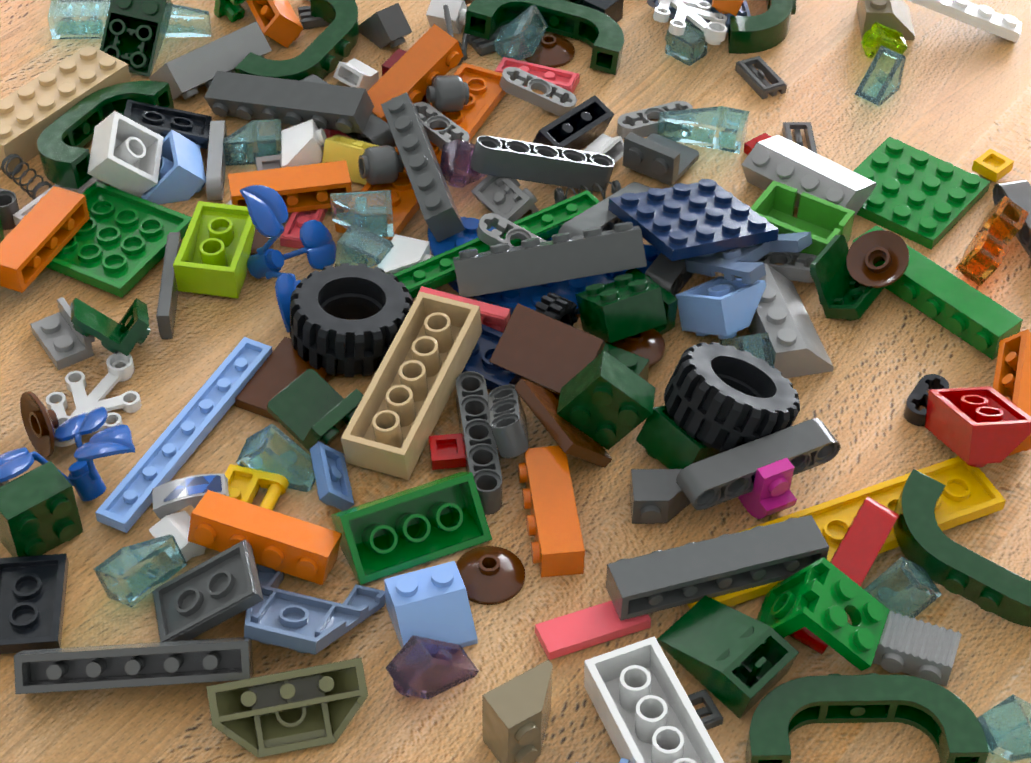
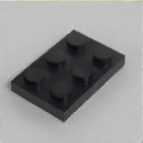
(164, 119)
(32, 602)

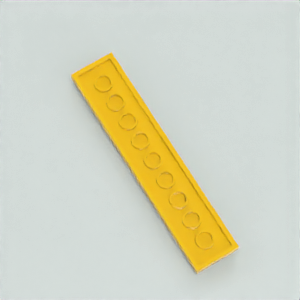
(964, 499)

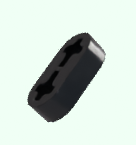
(920, 397)

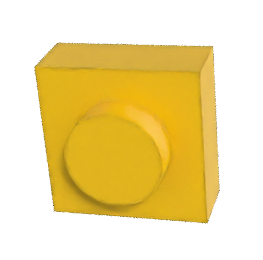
(992, 165)

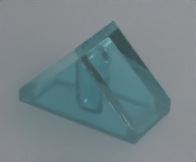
(882, 76)
(361, 247)

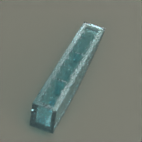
(88, 18)

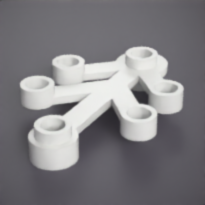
(713, 31)
(119, 369)

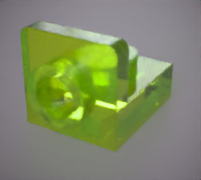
(884, 36)

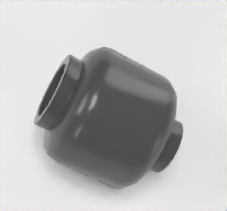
(448, 93)
(380, 165)

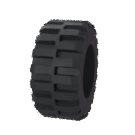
(341, 293)
(729, 396)

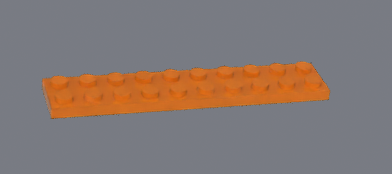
(483, 98)

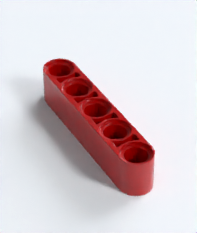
(856, 553)

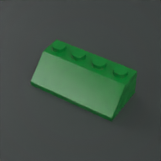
(412, 527)

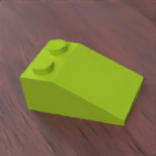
(215, 250)

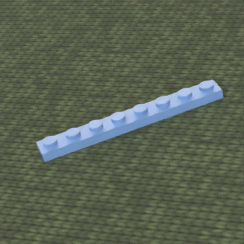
(182, 436)

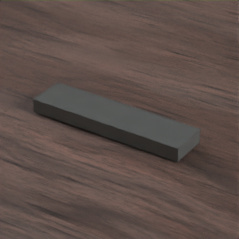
(168, 289)

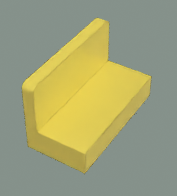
(346, 148)

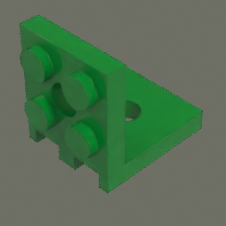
(819, 601)

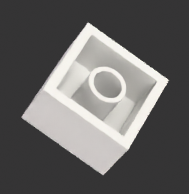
(125, 154)

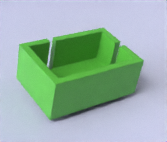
(814, 215)

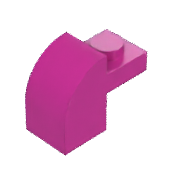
(770, 490)

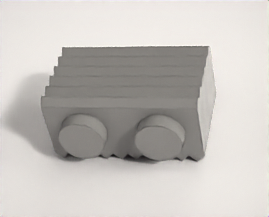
(917, 648)

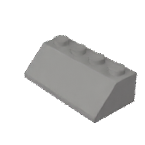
(200, 65)
(806, 171)
(792, 335)

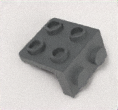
(658, 157)

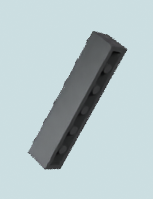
(289, 100)
(422, 167)
(549, 261)
(713, 566)
(133, 665)

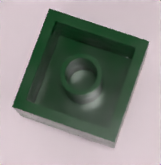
(621, 308)
(606, 400)
(38, 512)

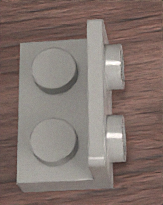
(505, 197)
(60, 339)

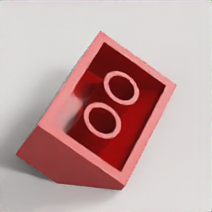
(976, 423)

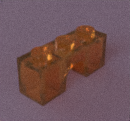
(991, 240)

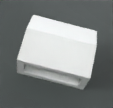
(356, 74)
(608, 146)
(178, 526)

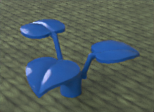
(268, 214)
(83, 472)

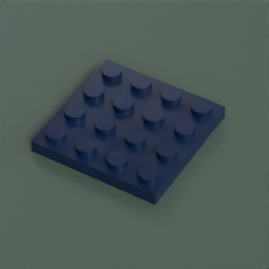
(693, 219)

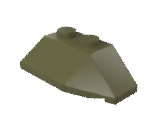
(289, 707)

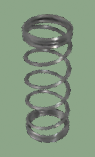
(17, 170)
(559, 194)

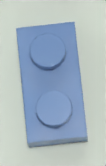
(331, 476)

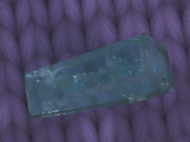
(706, 127)

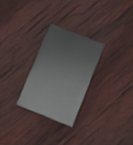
(208, 594)

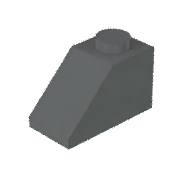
(386, 27)
(655, 495)

